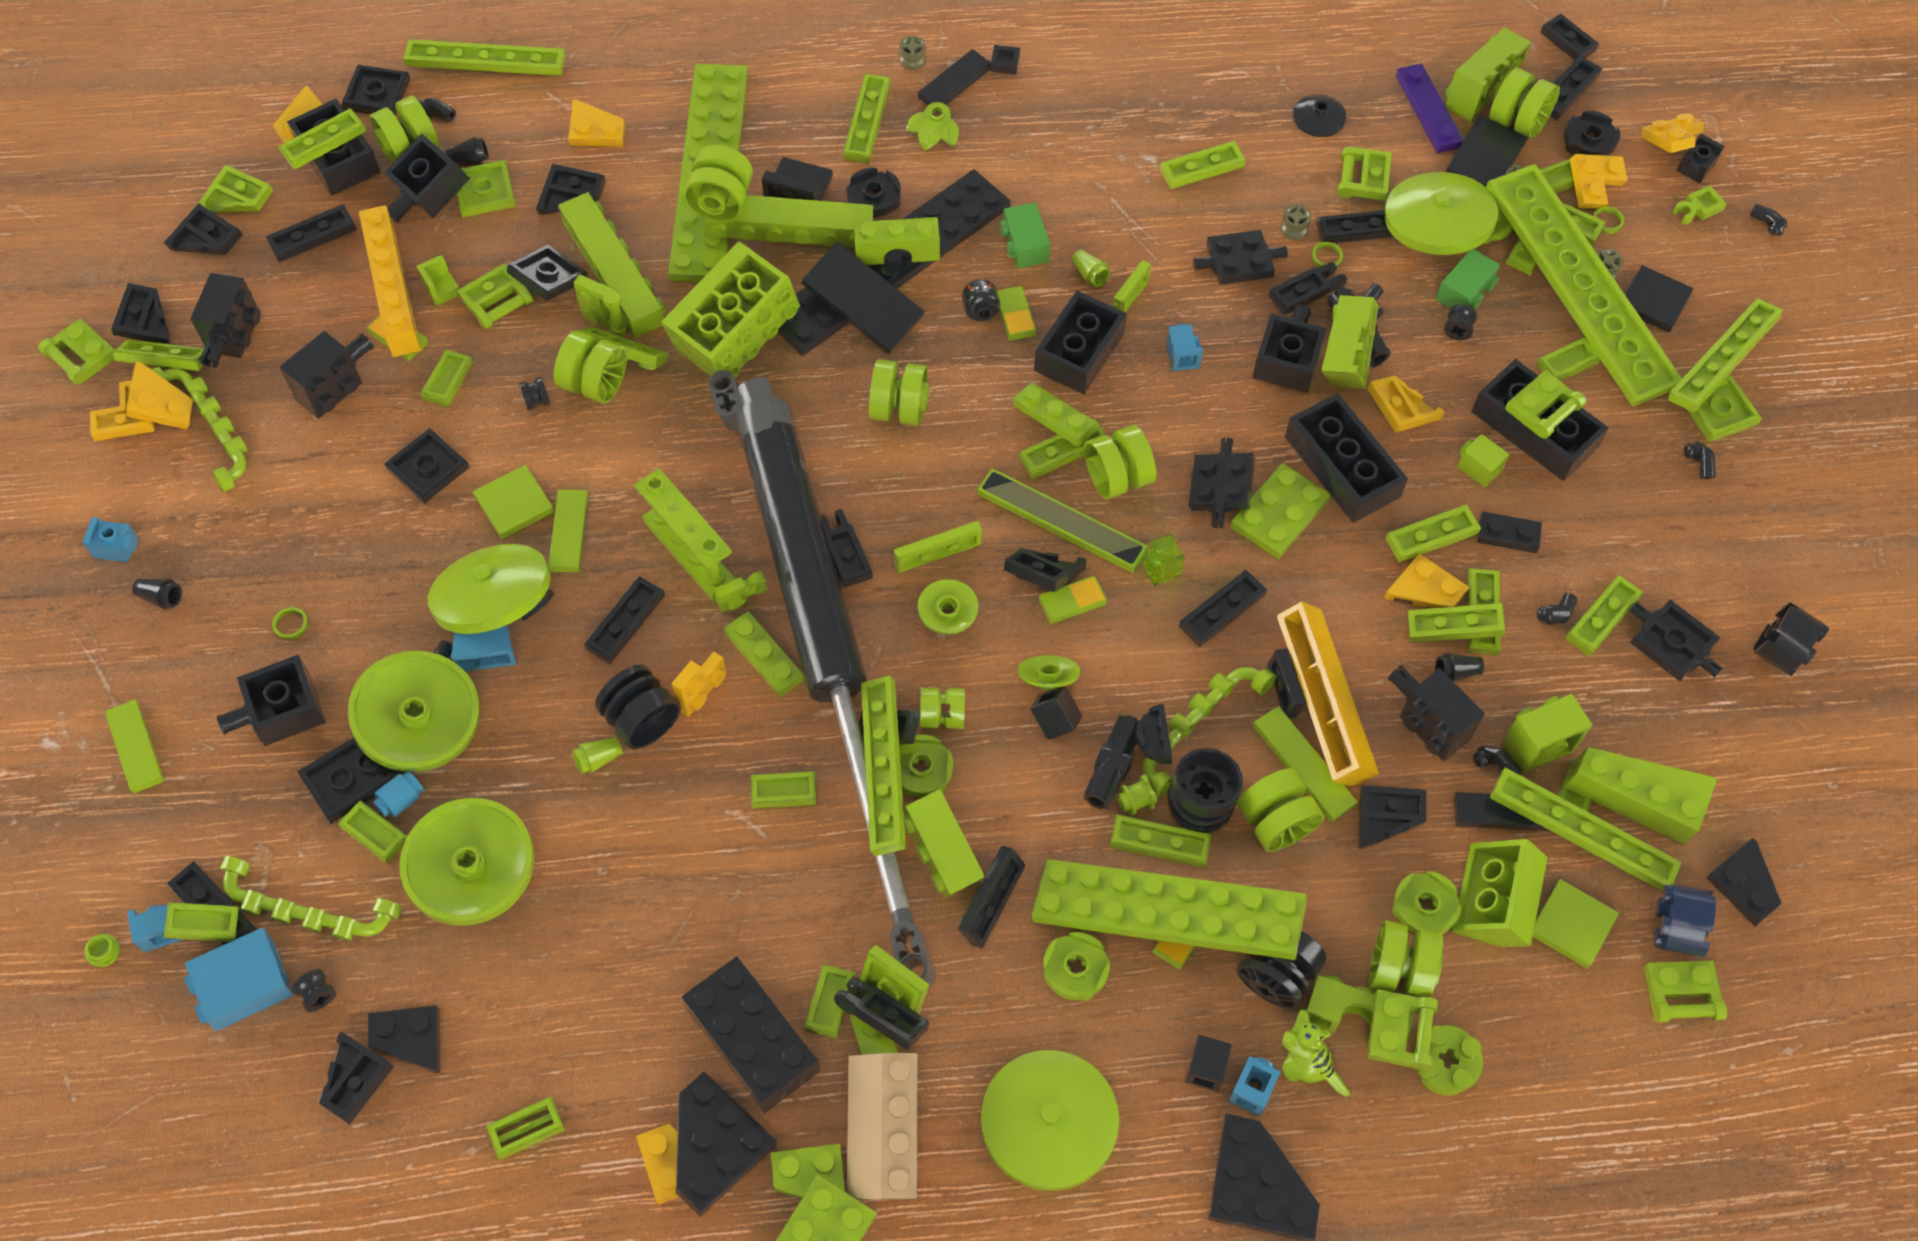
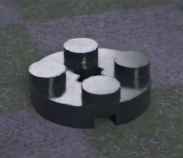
(1578, 129)
(870, 179)

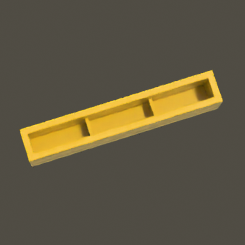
(389, 281)
(1327, 695)

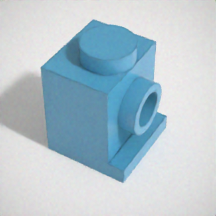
(1183, 348)
(110, 540)
(149, 927)
(1249, 1098)

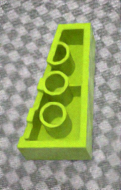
(1484, 73)
(1644, 791)

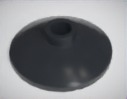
(1319, 115)

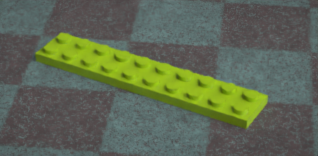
(713, 119)
(1584, 285)

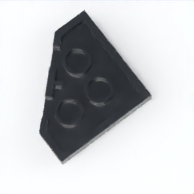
(714, 1143)
(1258, 1184)

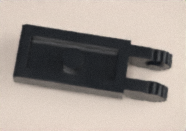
(1306, 287)
(846, 551)
(882, 1012)

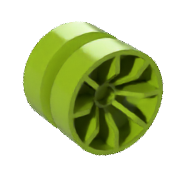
(1524, 102)
(398, 134)
(718, 183)
(590, 366)
(906, 393)
(1120, 461)
(1280, 810)
(1395, 959)

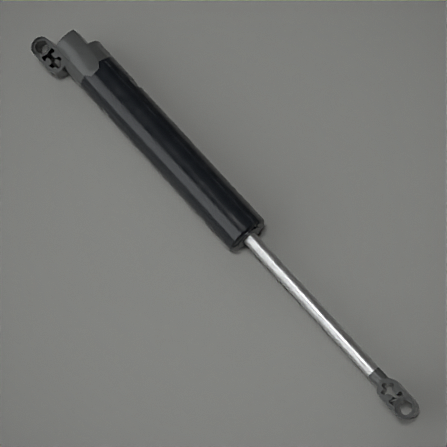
(811, 598)

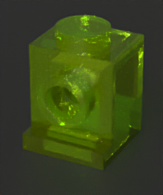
(1163, 560)

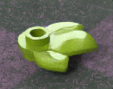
(932, 128)

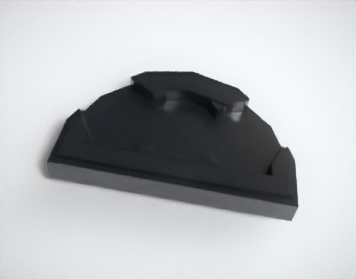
(1153, 735)

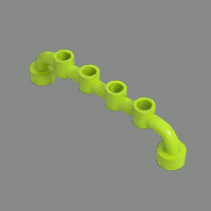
(220, 426)
(1201, 708)
(312, 918)

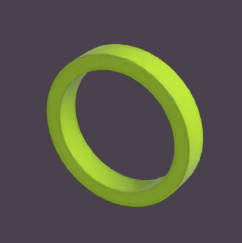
(1617, 213)
(1326, 245)
(283, 612)

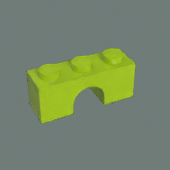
(915, 235)
(1333, 999)

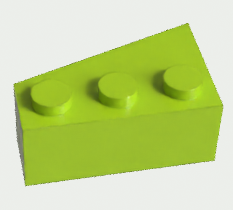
(1350, 342)
(941, 844)

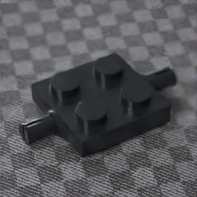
(1240, 257)
(1222, 482)
(1675, 640)

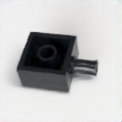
(424, 179)
(224, 318)
(1290, 350)
(324, 372)
(277, 702)
(1437, 711)

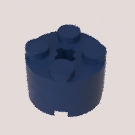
(1685, 920)

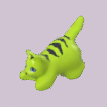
(1309, 1055)

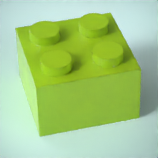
(1546, 732)

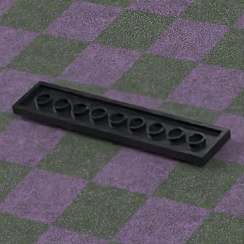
(960, 213)

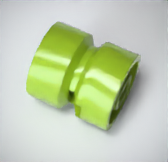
(931, 708)

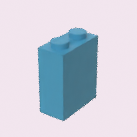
(237, 980)

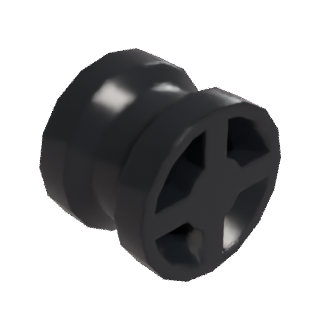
(1460, 322)
(534, 393)
(314, 990)

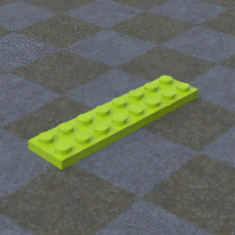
(1171, 909)

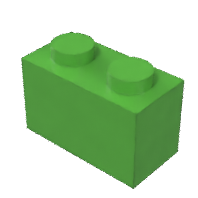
(1025, 235)
(1469, 281)

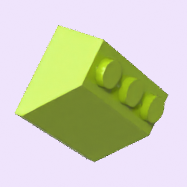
(1501, 892)

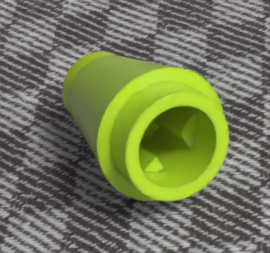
(1091, 268)
(596, 754)

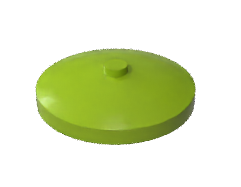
(1441, 213)
(489, 588)
(413, 711)
(467, 861)
(1049, 1120)

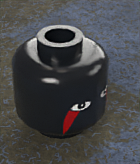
(980, 300)

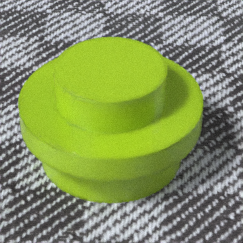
(102, 950)

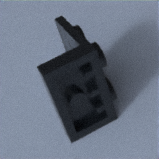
(796, 181)

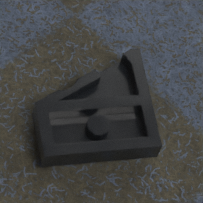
(567, 183)
(203, 233)
(141, 316)
(1043, 568)
(1389, 812)
(1747, 883)
(408, 1035)
(352, 1078)

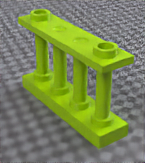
(684, 533)

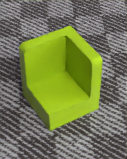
(437, 280)

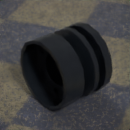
(637, 706)
(1205, 790)
(1280, 979)

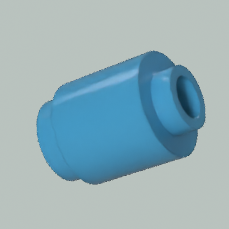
(398, 794)

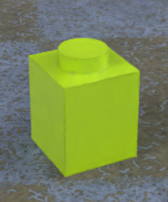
(1482, 460)

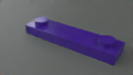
(1429, 108)

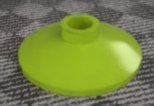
(948, 595)
(1048, 671)

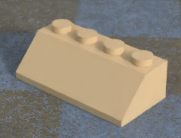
(882, 1126)

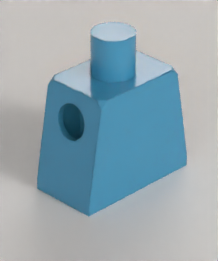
(483, 650)

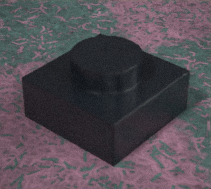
(1005, 59)

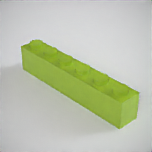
(793, 221)
(612, 264)

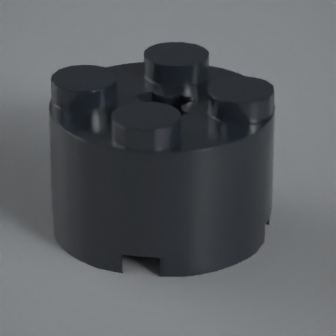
(1790, 639)

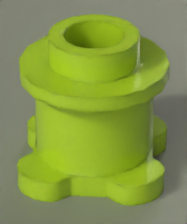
(1137, 796)

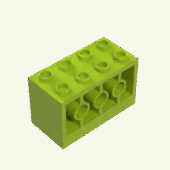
(731, 312)

